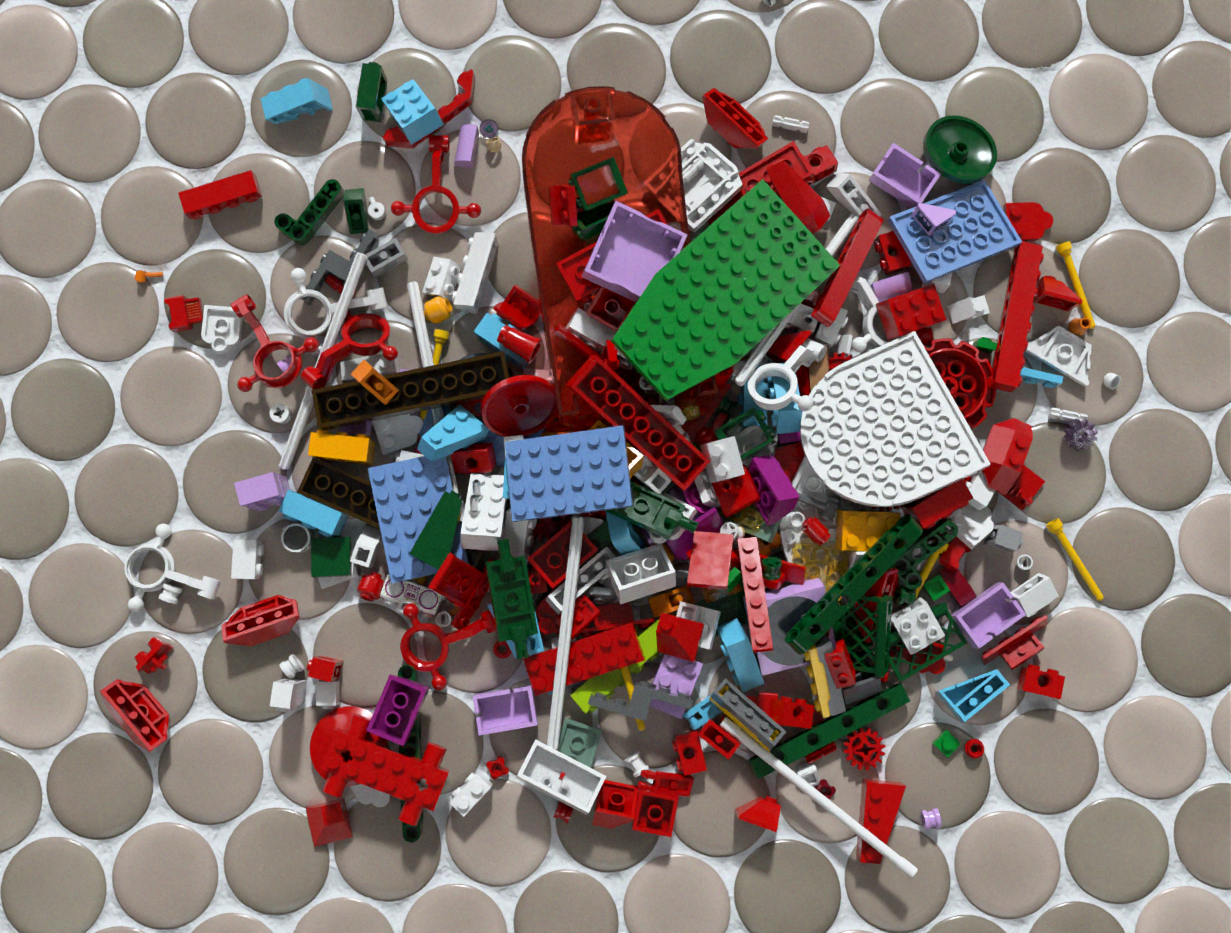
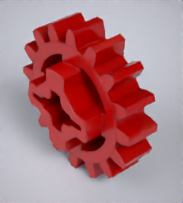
(855, 749)

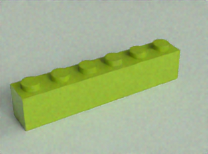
(607, 682)

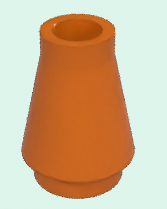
(1079, 326)

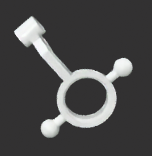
(374, 298)
(869, 301)
(804, 355)
(207, 586)

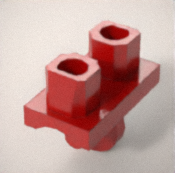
(155, 657)

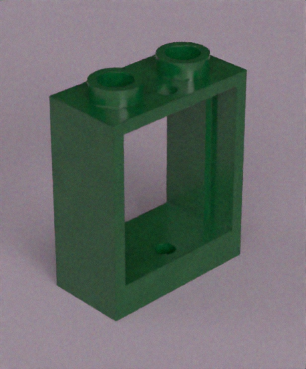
(370, 91)
(615, 177)
(592, 222)
(721, 432)

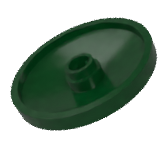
(960, 149)

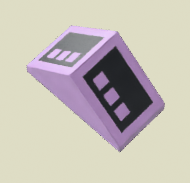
(932, 217)

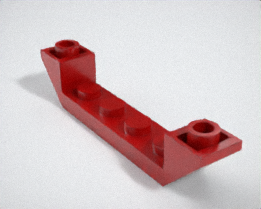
(466, 81)

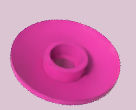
(693, 498)

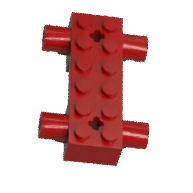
(384, 770)

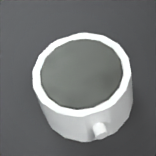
(296, 538)

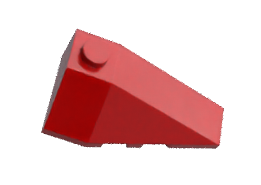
(798, 196)

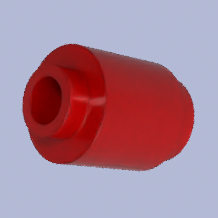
(815, 531)

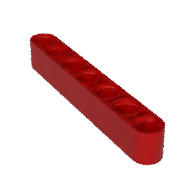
(850, 264)

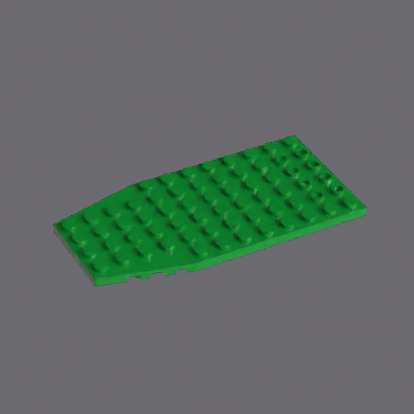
(723, 293)

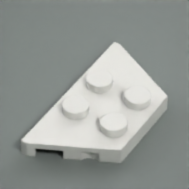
(1064, 353)

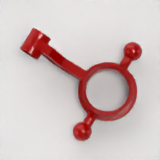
(438, 145)
(243, 308)
(318, 376)
(439, 681)

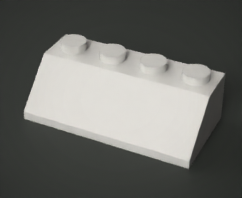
(475, 272)

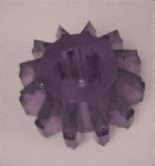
(1084, 427)

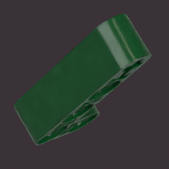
(311, 210)
(926, 550)

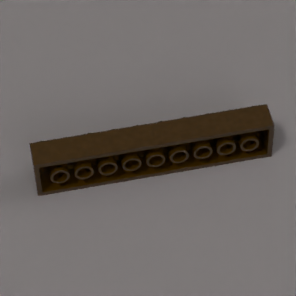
(418, 391)
(351, 496)

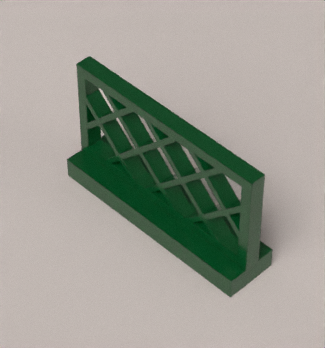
(939, 611)
(881, 639)

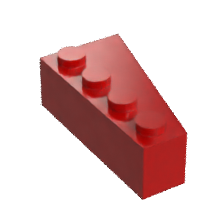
(877, 814)

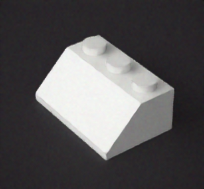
(641, 573)

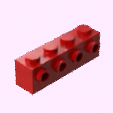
(220, 195)

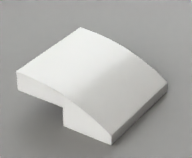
(703, 615)

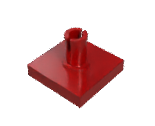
(736, 493)

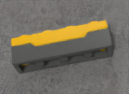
(828, 698)
(747, 715)

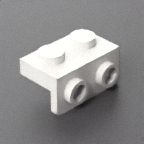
(442, 278)

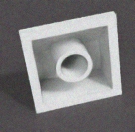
(723, 458)

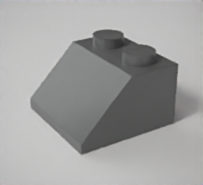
(866, 683)

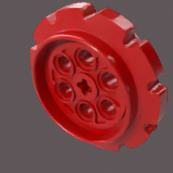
(971, 370)

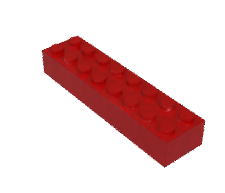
(643, 425)

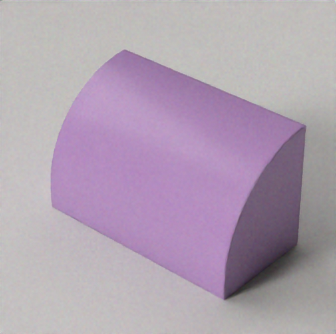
(466, 146)
(892, 287)

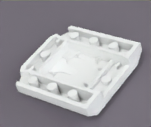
(711, 186)

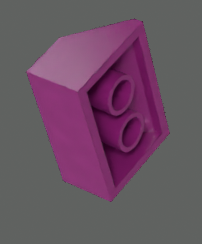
(774, 489)
(707, 523)
(398, 709)

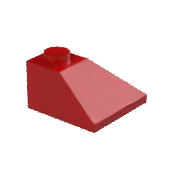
(1056, 294)
(610, 308)
(786, 345)
(678, 636)
(615, 804)
(761, 812)
(329, 822)

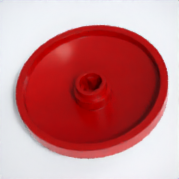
(519, 406)
(325, 730)

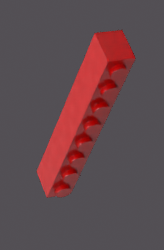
(1016, 317)

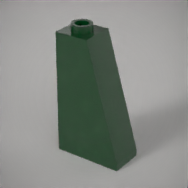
(440, 531)

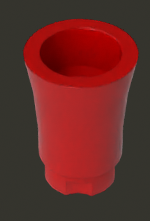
(519, 342)

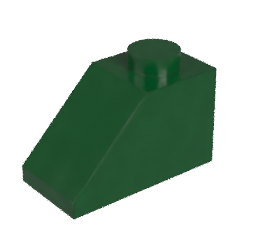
(356, 210)

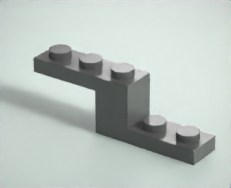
(337, 265)
(601, 594)
(640, 700)

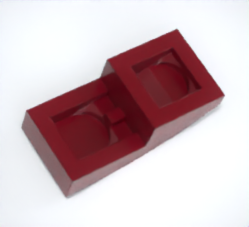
(958, 585)

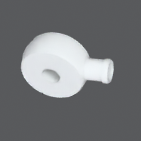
(376, 206)

